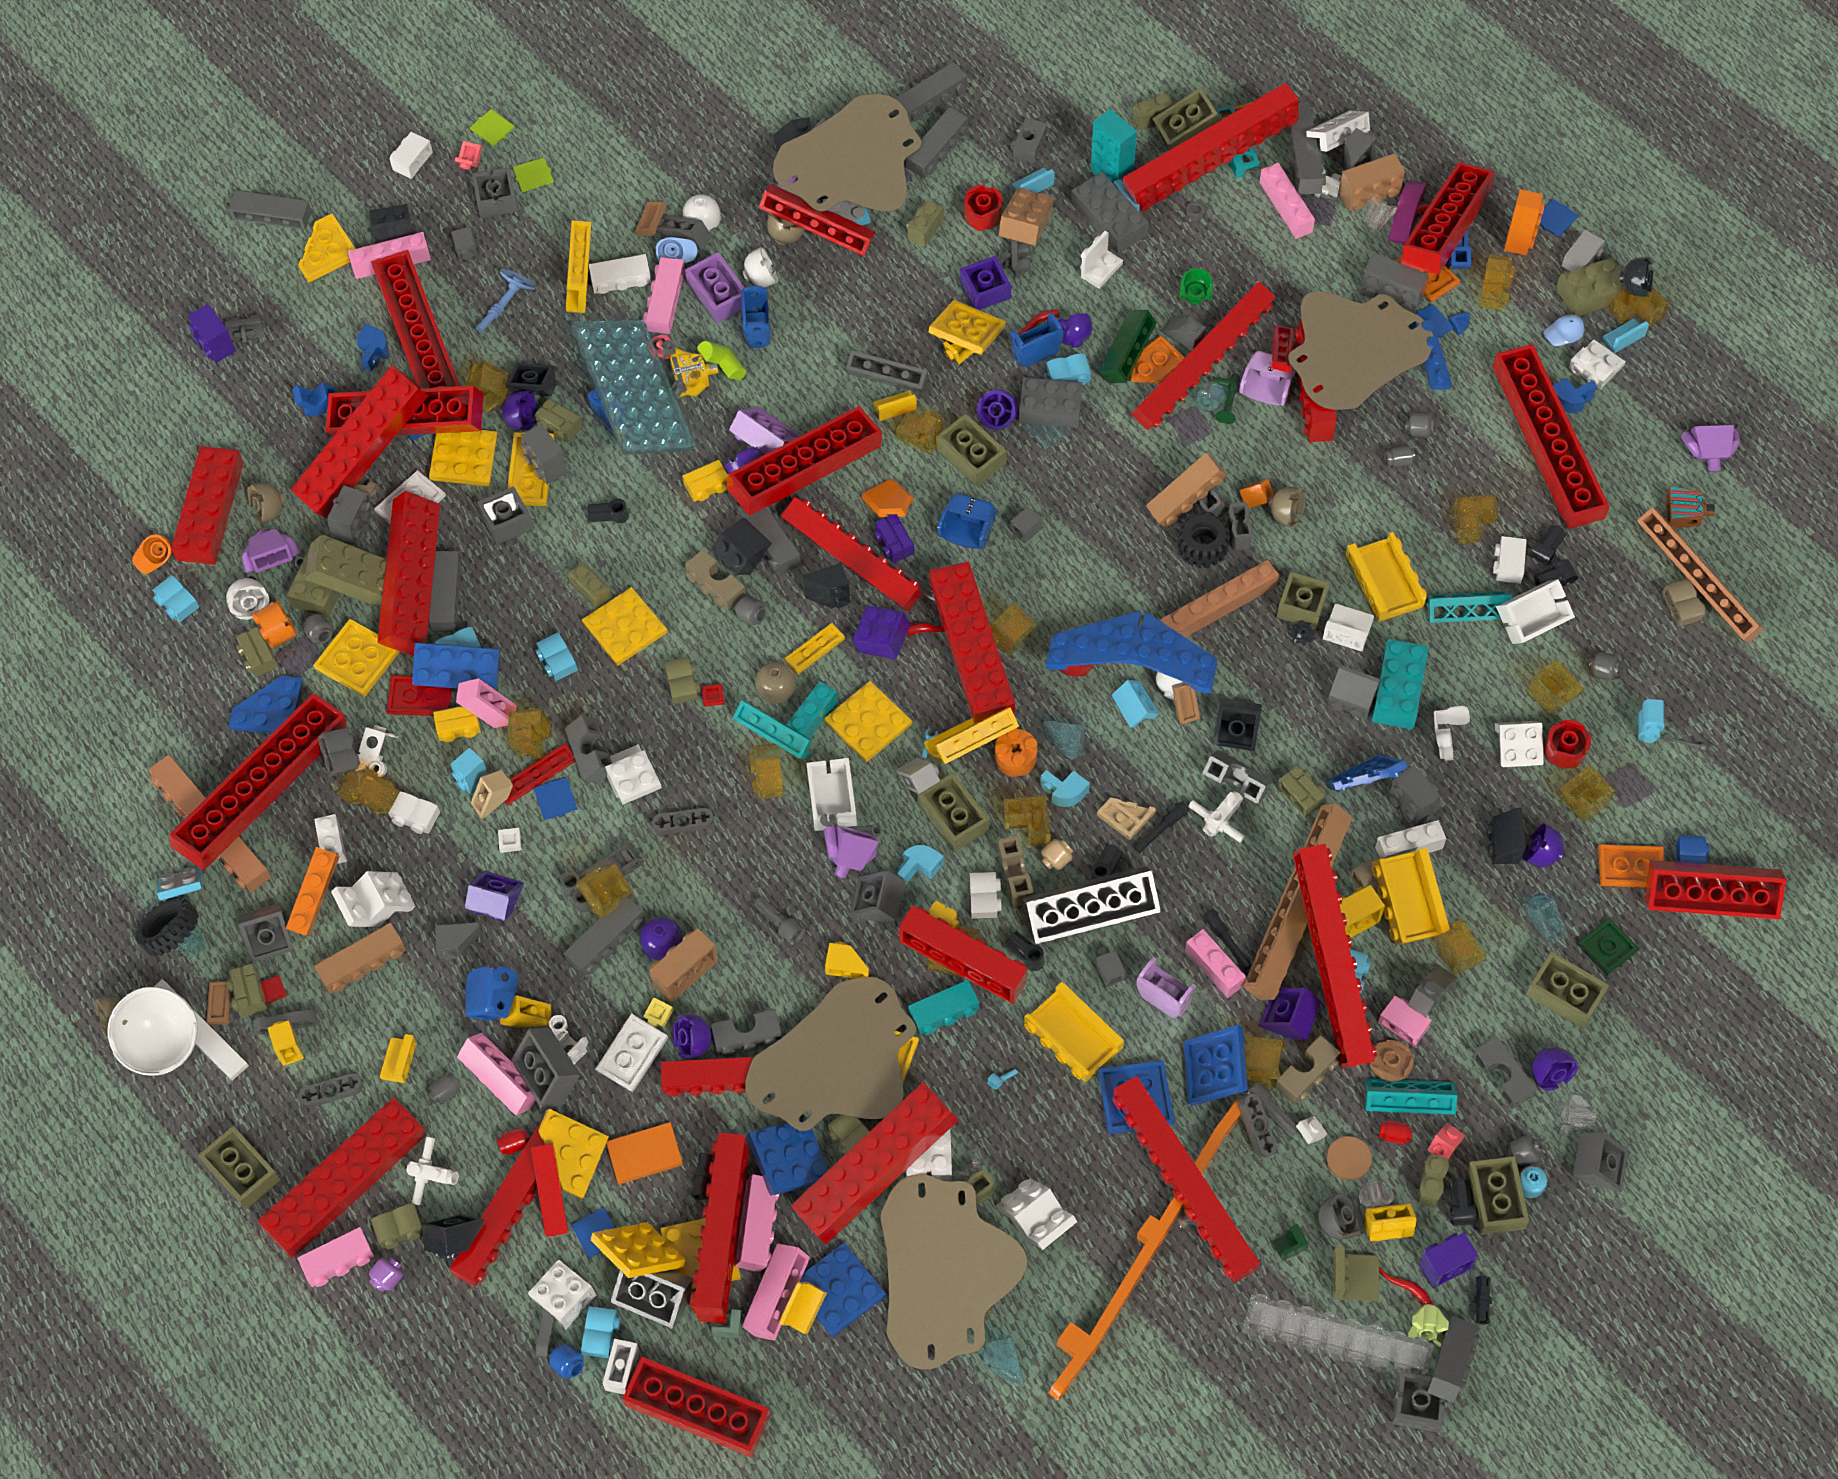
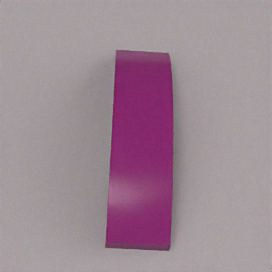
(1406, 212)

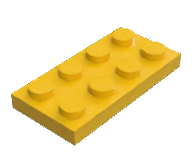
(522, 476)

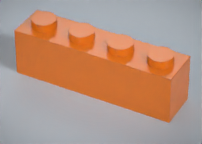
(1524, 222)
(312, 891)

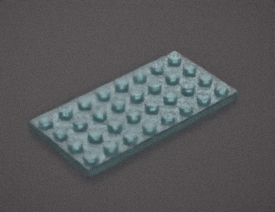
(633, 386)

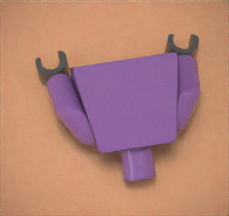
(1711, 443)
(269, 550)
(848, 846)

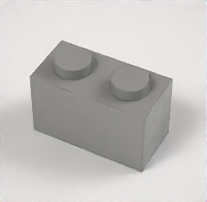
(1584, 251)
(918, 775)

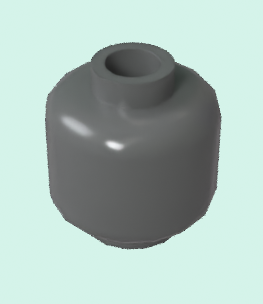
(1421, 425)
(750, 610)
(318, 628)
(1605, 666)
(1526, 1150)

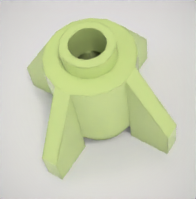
(1429, 1324)

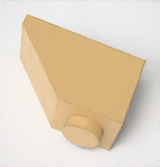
(491, 792)

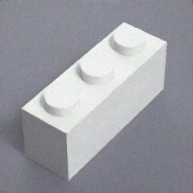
(620, 274)
(1412, 839)

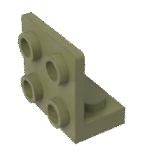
(1355, 1276)

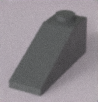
(684, 228)
(1431, 990)

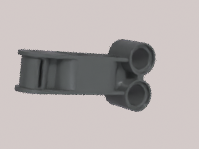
(622, 858)

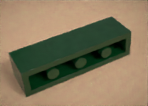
(1127, 346)

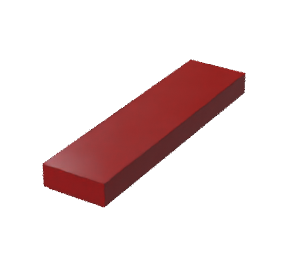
(1281, 348)
(540, 772)
(549, 1190)

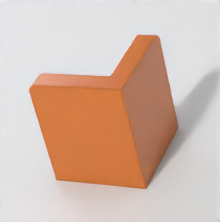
(1257, 493)

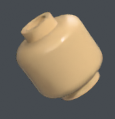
(1056, 854)

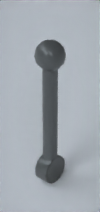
(1668, 738)

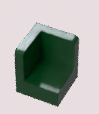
(1291, 1243)

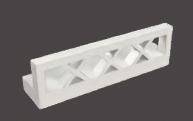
(1335, 130)

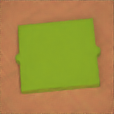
(492, 127)
(533, 174)

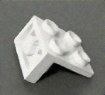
(1098, 262)
(1348, 627)
(1520, 743)
(562, 1293)

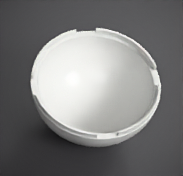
(158, 1031)

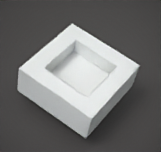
(509, 840)
(1311, 1129)

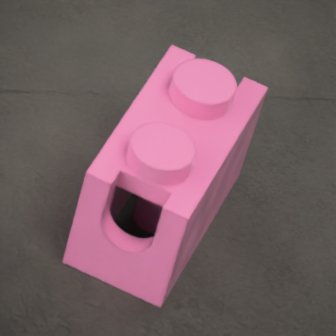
(1404, 1021)

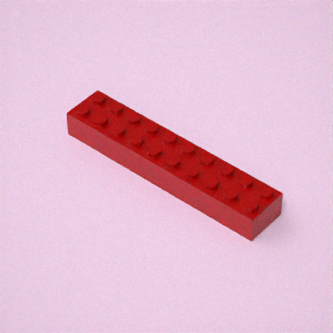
(1212, 147)
(414, 321)
(1550, 436)
(256, 783)
(1334, 956)

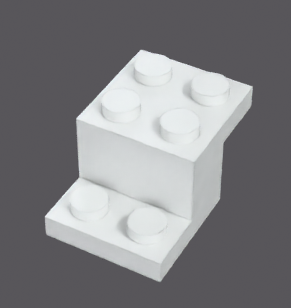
(631, 774)
(373, 899)
(1036, 1213)

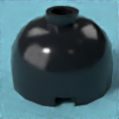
(1638, 277)

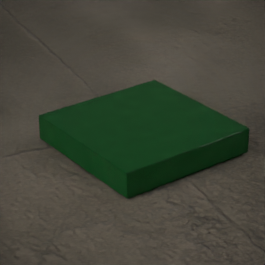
(1608, 946)

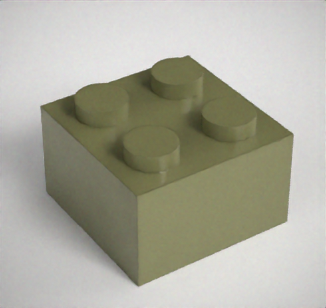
(1303, 599)

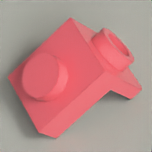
(469, 155)
(1446, 1141)

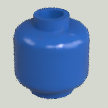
(566, 1361)

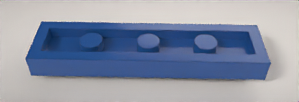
(1435, 364)

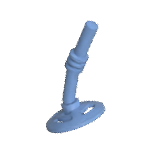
(515, 283)

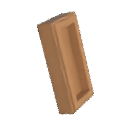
(650, 218)
(1185, 703)
(219, 1003)

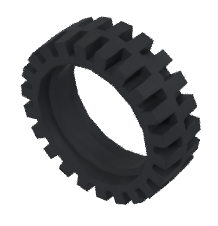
(162, 943)

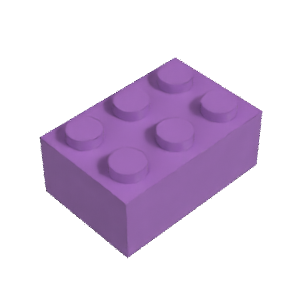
(715, 287)

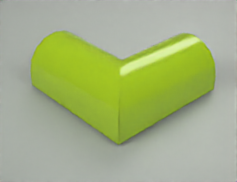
(724, 357)

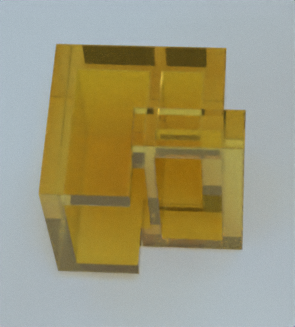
(490, 381)
(1012, 629)
(1554, 687)
(527, 732)
(1587, 793)
(604, 889)
(1459, 948)
(1263, 1060)

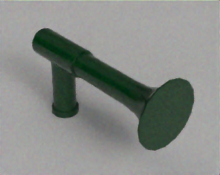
(1226, 415)

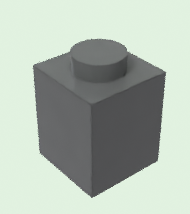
(464, 243)
(1026, 524)
(1110, 968)

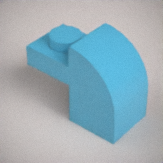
(1067, 792)
(920, 859)

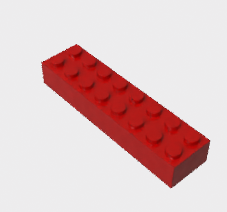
(1447, 218)
(443, 411)
(359, 441)
(804, 460)
(408, 572)
(971, 640)
(874, 1163)
(342, 1178)
(721, 1228)

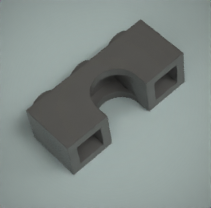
(582, 736)
(1227, 769)
(730, 1040)
(1496, 1055)

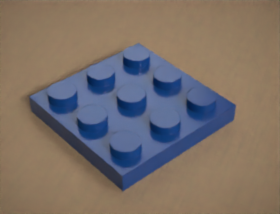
(1215, 1065)
(1153, 1079)
(787, 1157)
(848, 1288)

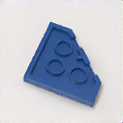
(268, 707)
(1367, 772)

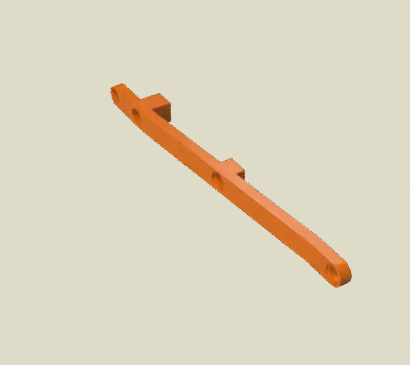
(1152, 1233)

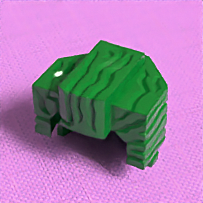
(1196, 286)

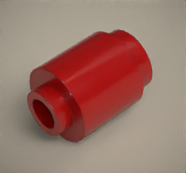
(1395, 1131)
(513, 1141)

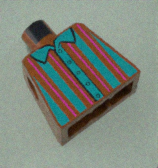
(1686, 507)

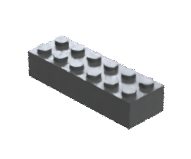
(1091, 904)

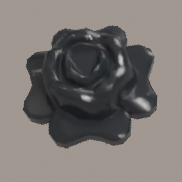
(1302, 633)

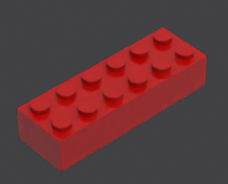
(1319, 420)
(207, 505)
(1715, 889)
(963, 954)
(696, 1407)

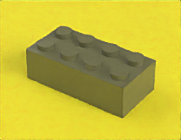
(346, 569)

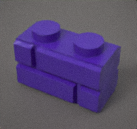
(893, 538)

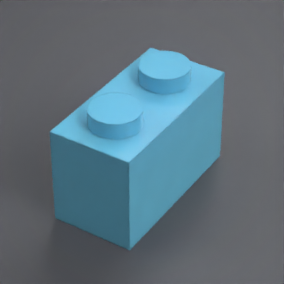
(468, 770)

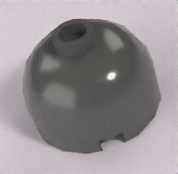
(1340, 1217)

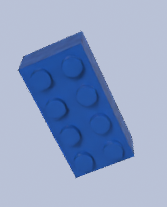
(452, 664)

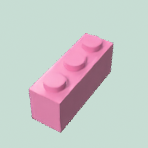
(485, 702)
(1215, 963)
(336, 1257)

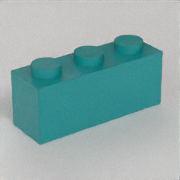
(814, 710)
(944, 1008)

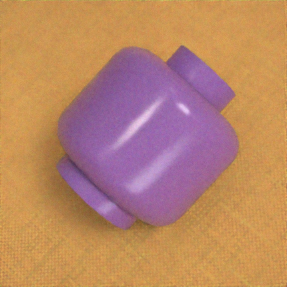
(386, 1274)

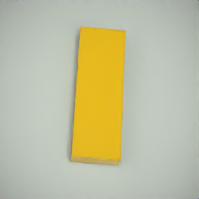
(814, 648)

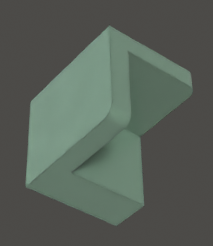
(731, 1329)

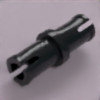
(702, 1176)
(1482, 1300)

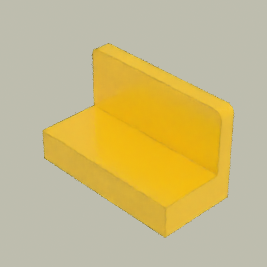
(895, 405)
(398, 1059)
(803, 1307)

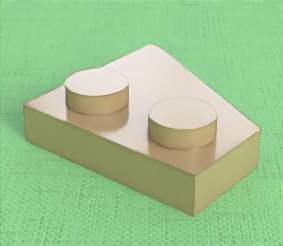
(1125, 816)

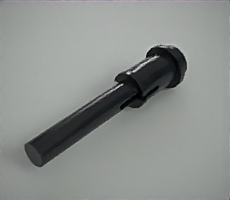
(1168, 821)
(1215, 922)

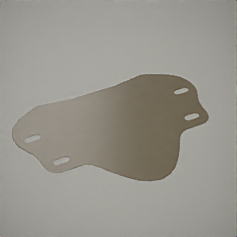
(851, 156)
(1355, 347)
(836, 1058)
(942, 1269)

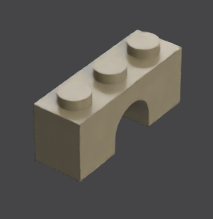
(725, 591)
(1014, 869)
(1296, 1084)

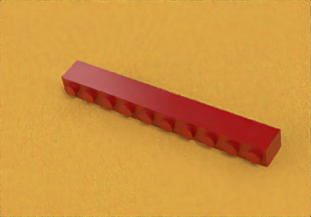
(1198, 361)
(1185, 1179)

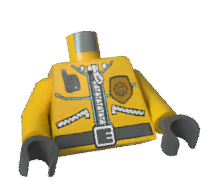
(688, 370)

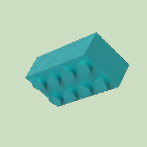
(1113, 146)
(1400, 684)

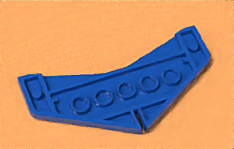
(1126, 642)

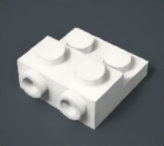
(1596, 364)

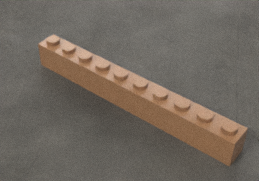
(1290, 917)

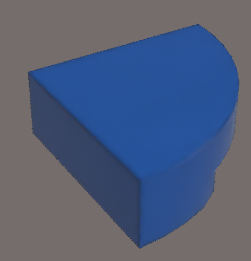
(1460, 322)

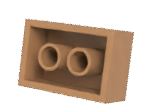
(1376, 178)
(1026, 216)
(683, 965)

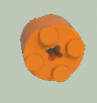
(274, 624)
(1016, 753)

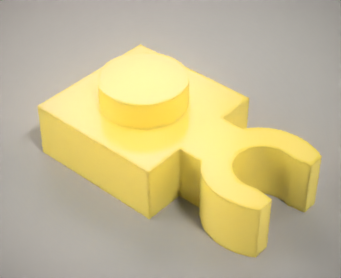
(658, 1013)

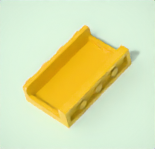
(578, 266)
(1386, 577)
(969, 736)
(1410, 897)
(1074, 1033)

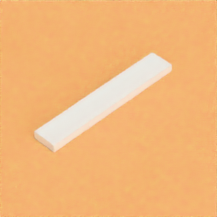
(215, 1046)

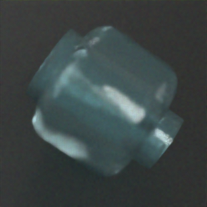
(1210, 396)

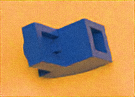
(1461, 255)
(374, 344)
(1574, 399)
(314, 401)

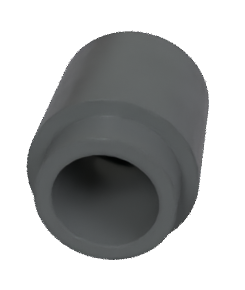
(1399, 456)
(443, 1089)

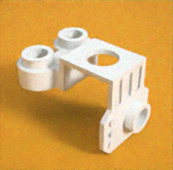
(1455, 716)
(369, 756)
(563, 1036)

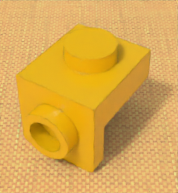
(956, 352)

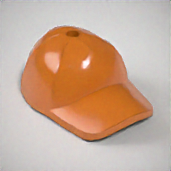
(148, 555)

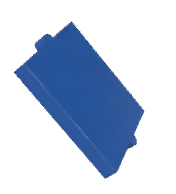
(1557, 218)
(1441, 324)
(555, 798)
(591, 1223)

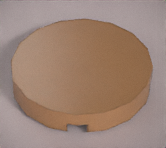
(1392, 1061)
(1349, 1158)

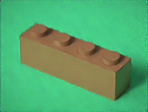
(1186, 490)
(360, 958)

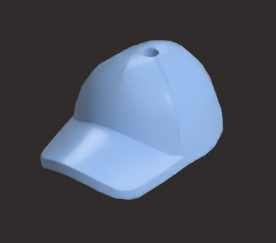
(683, 249)
(1565, 330)

